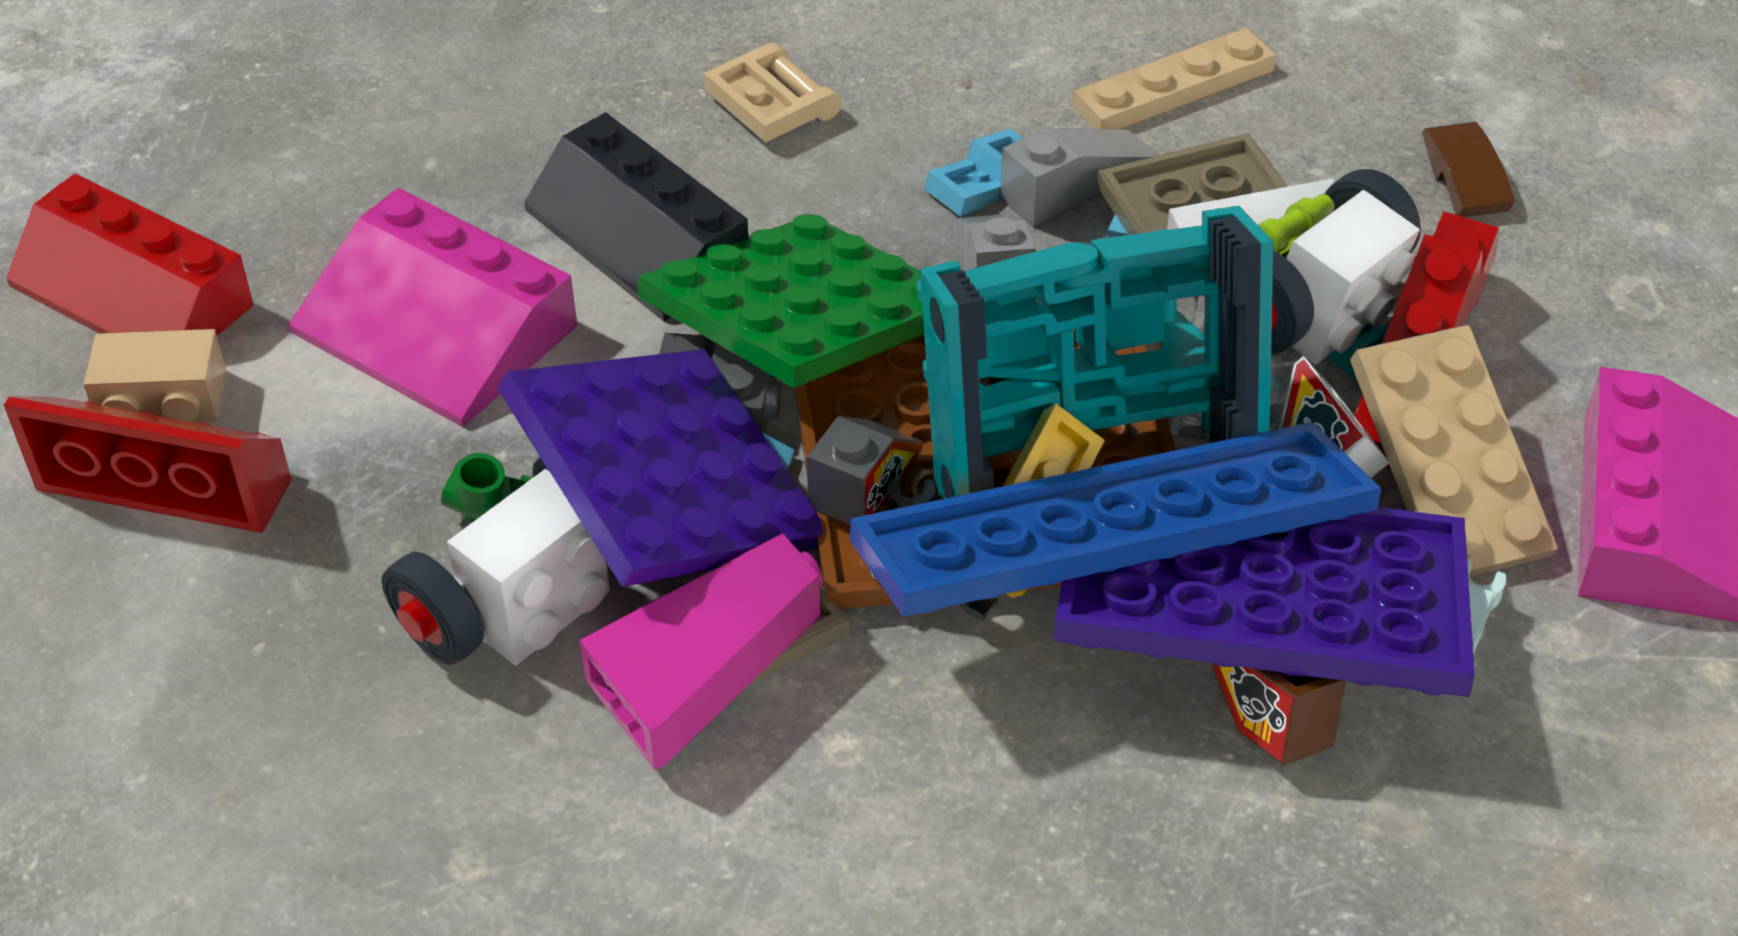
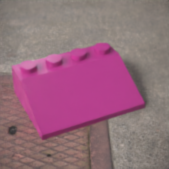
(435, 306)
(1659, 498)

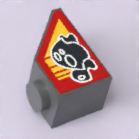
(854, 466)

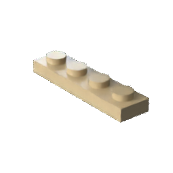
(1173, 80)

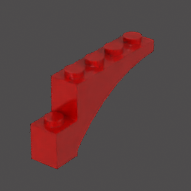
(1440, 287)

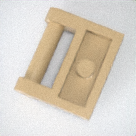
(761, 101)

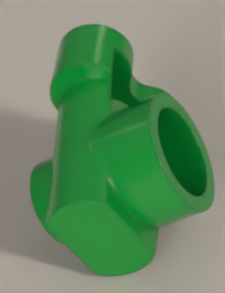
(478, 486)

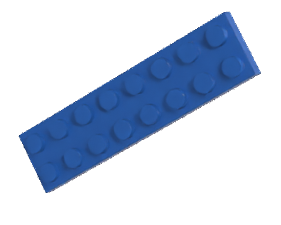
(1109, 517)

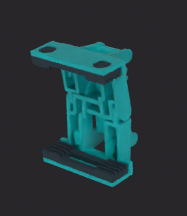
(1117, 295)

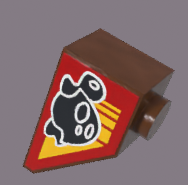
(1282, 712)

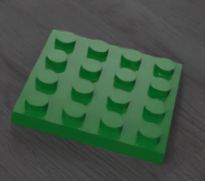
(793, 298)

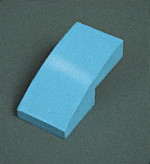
(973, 181)

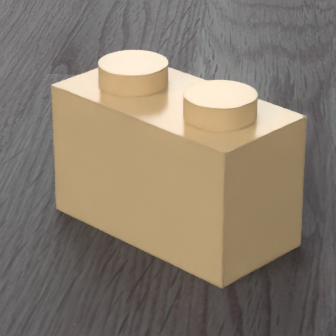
(158, 373)

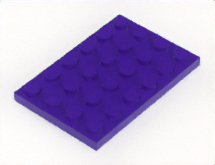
(1332, 600)

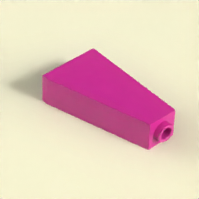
(701, 645)

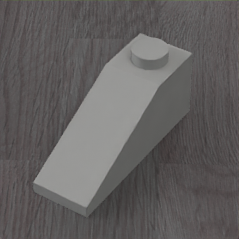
(1059, 168)
(991, 239)

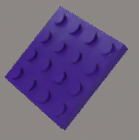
(659, 462)

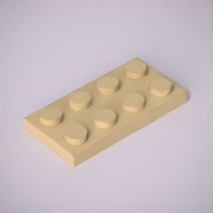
(1454, 444)

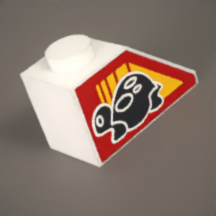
(1315, 401)

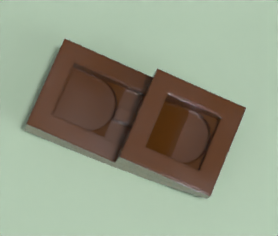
(1470, 169)

